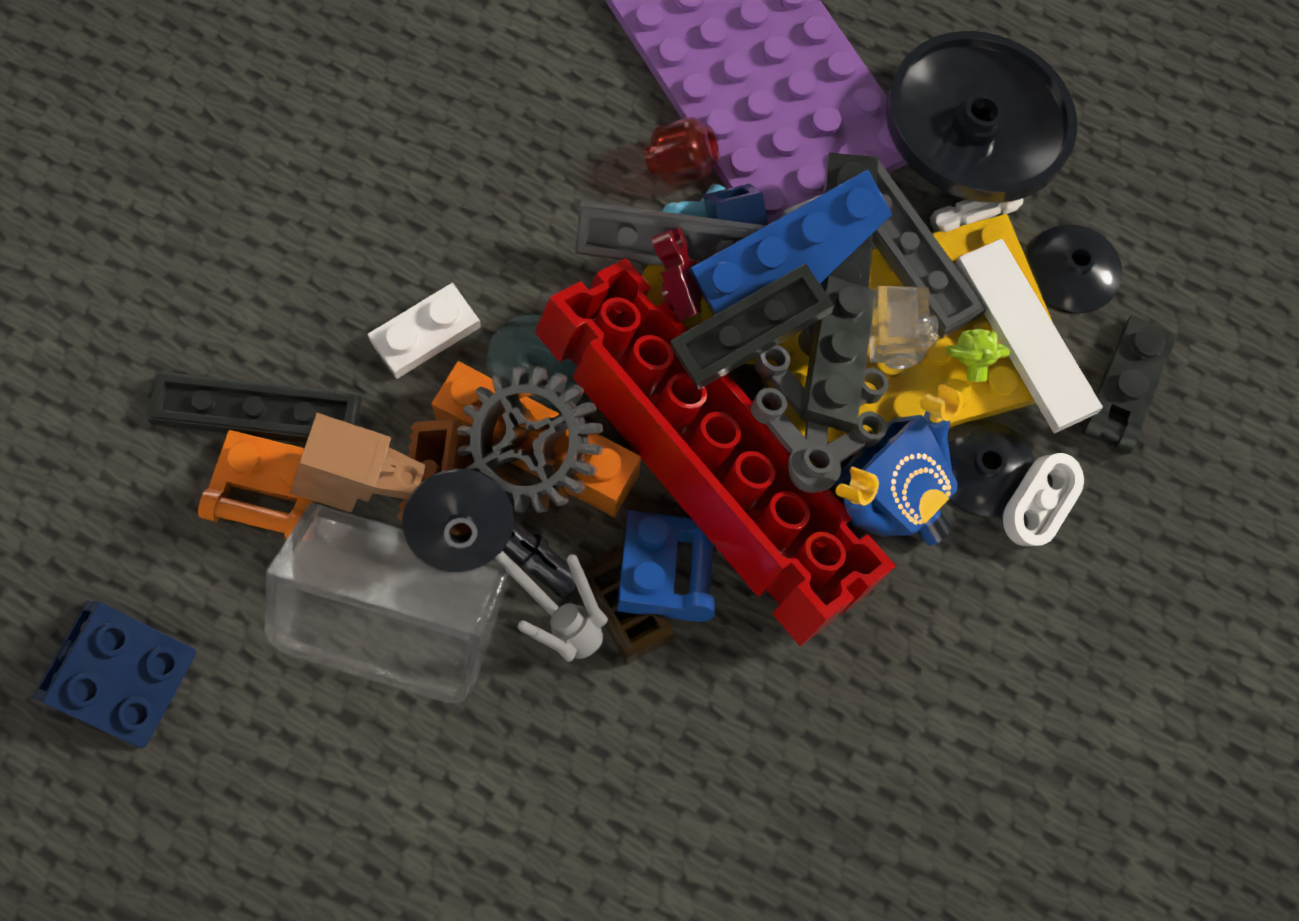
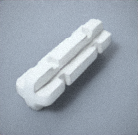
(969, 211)

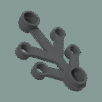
(814, 444)

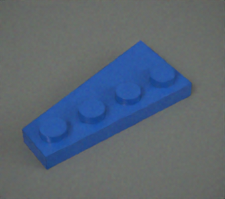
(813, 234)

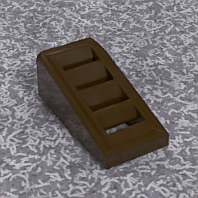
(640, 645)

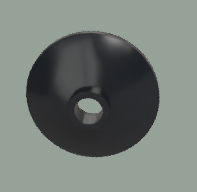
(1066, 283)
(981, 489)
(451, 499)

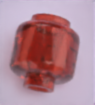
(682, 151)

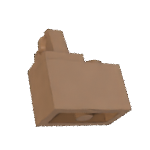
(352, 464)

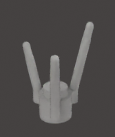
(575, 628)

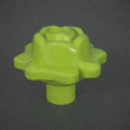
(977, 350)

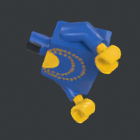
(906, 475)

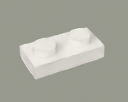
(424, 330)

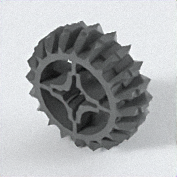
(518, 420)

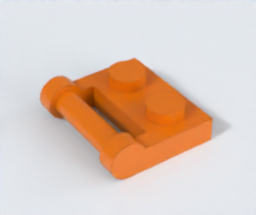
(257, 467)

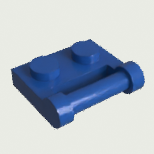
(650, 568)

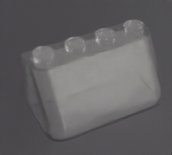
(367, 606)

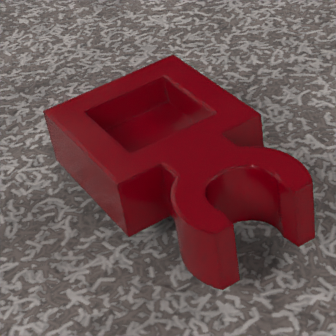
(678, 286)

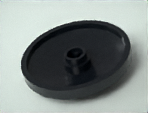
(981, 116)

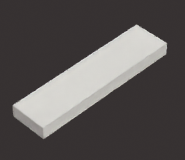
(1030, 335)

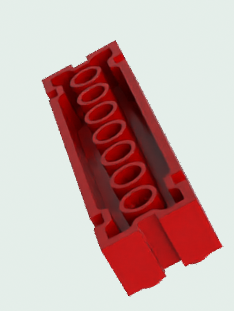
(711, 452)

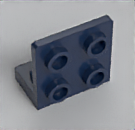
(115, 673)

